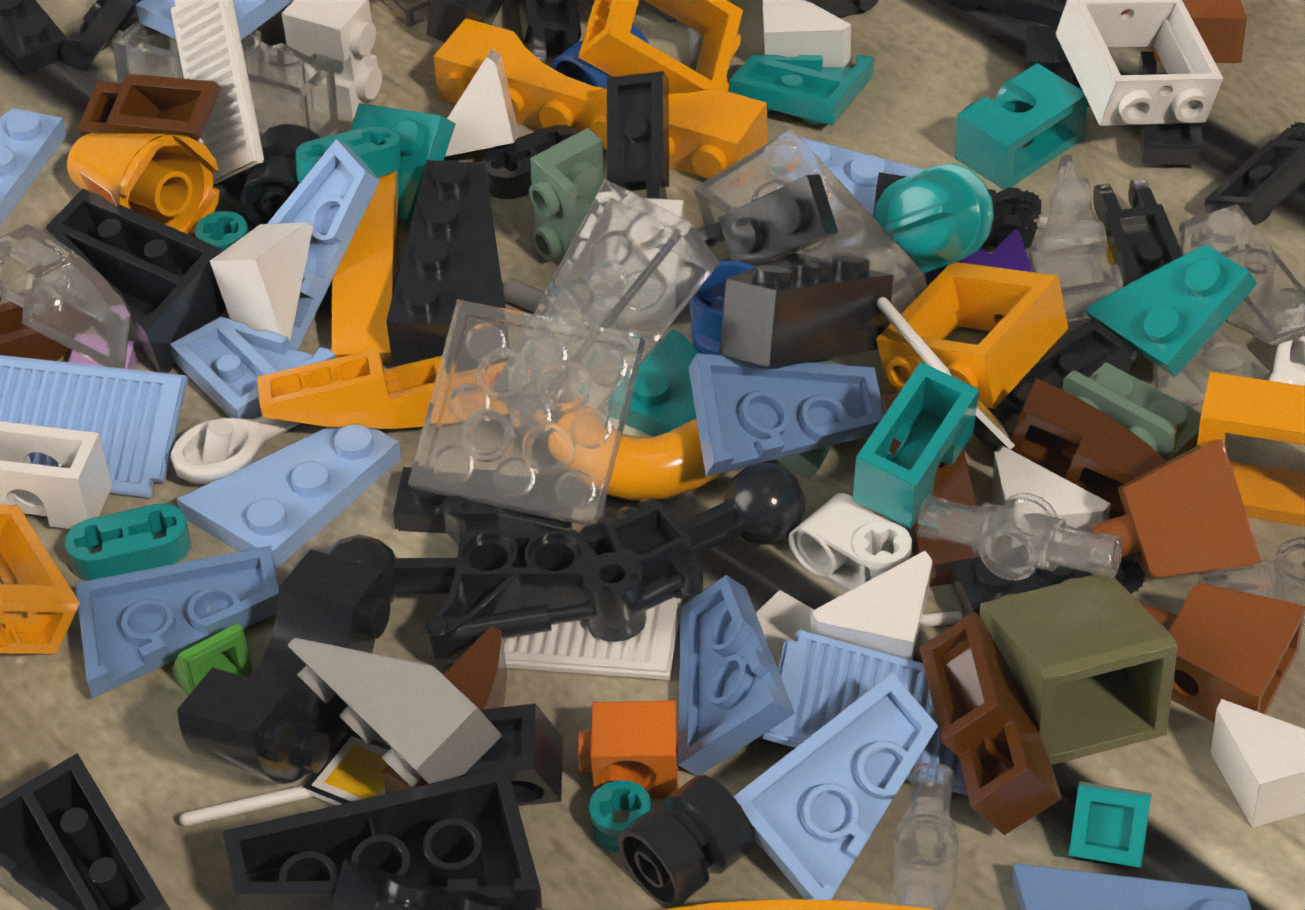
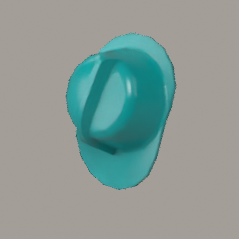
(937, 215)

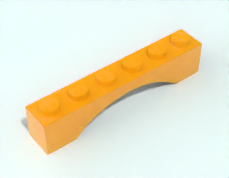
(705, 126)

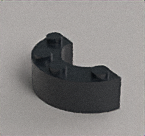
(274, 720)

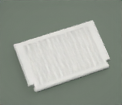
(213, 51)
(577, 650)

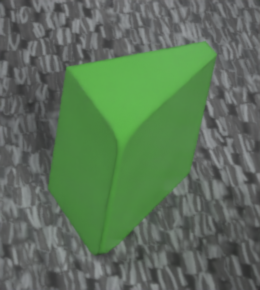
(221, 651)

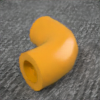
(659, 465)

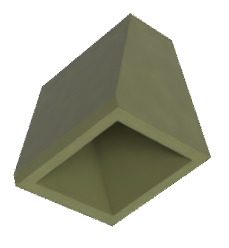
(1086, 664)

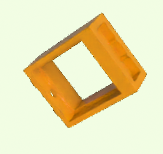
(619, 53)
(1017, 307)
(1265, 412)
(35, 595)

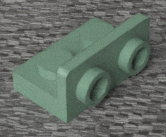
(563, 190)
(1145, 411)

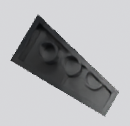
(445, 259)
(441, 833)

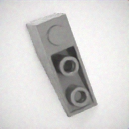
(407, 703)

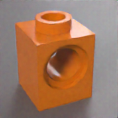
(632, 744)

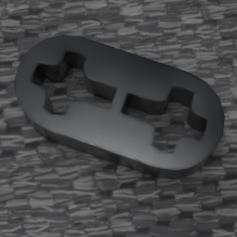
(510, 165)

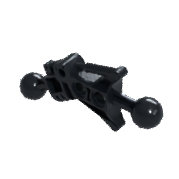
(537, 574)

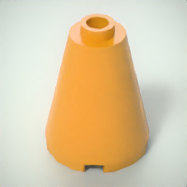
(150, 174)

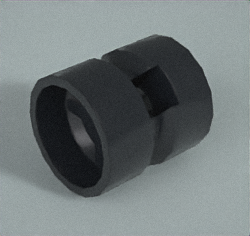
(276, 178)
(694, 835)

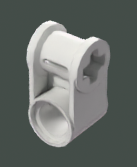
(848, 543)

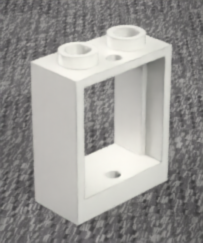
(1117, 99)

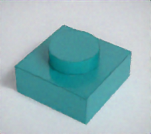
(1110, 824)

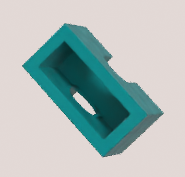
(1027, 108)
(934, 423)

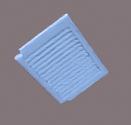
(127, 407)
(831, 674)

